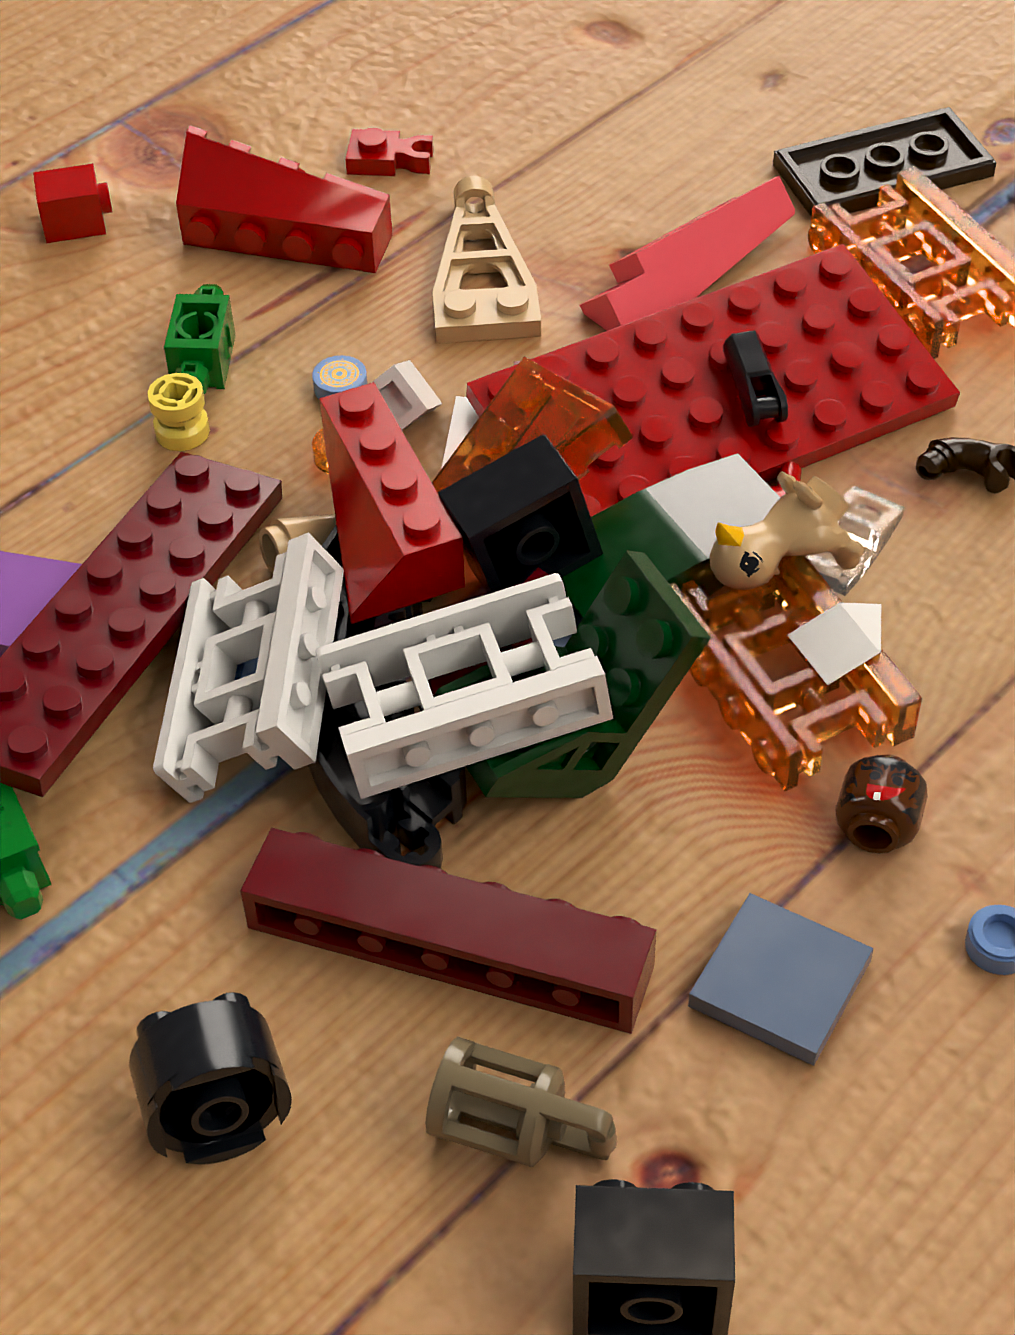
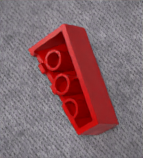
(277, 209)
(388, 515)

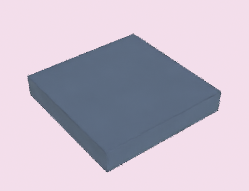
(781, 978)

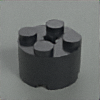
(208, 1079)

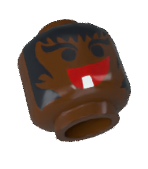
(881, 803)

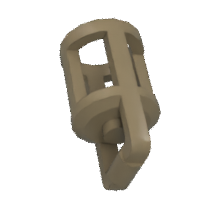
(534, 1113)

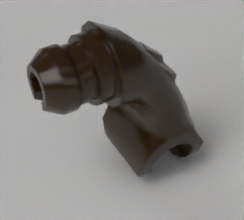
(986, 458)

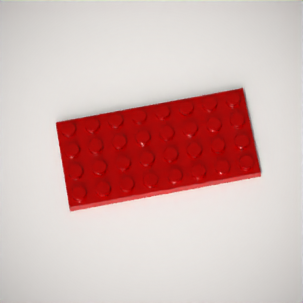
(831, 343)

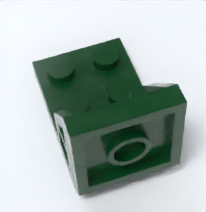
(645, 649)

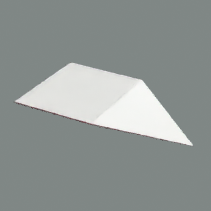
(840, 639)

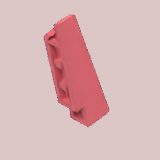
(690, 257)

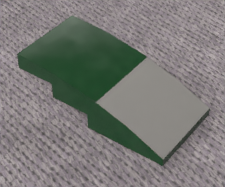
(674, 526)

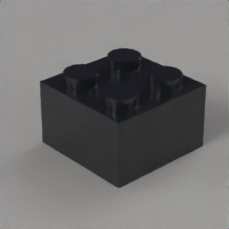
(522, 517)
(653, 1259)

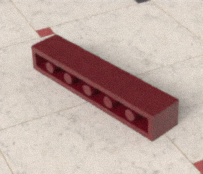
(451, 928)

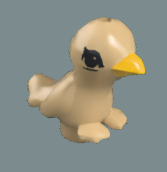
(796, 525)

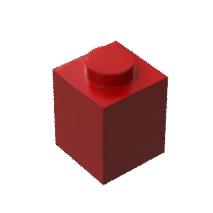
(71, 203)

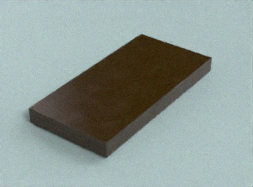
(857, 163)

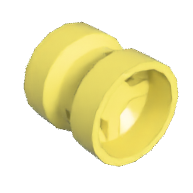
(178, 411)

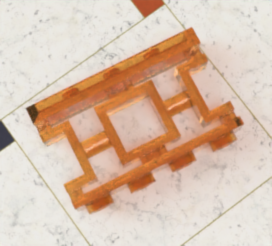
(945, 236)
(881, 696)

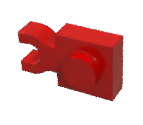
(383, 152)

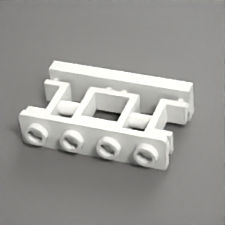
(265, 712)
(471, 720)

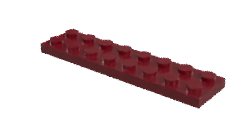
(120, 612)

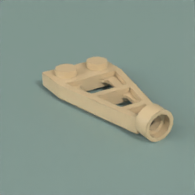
(489, 311)

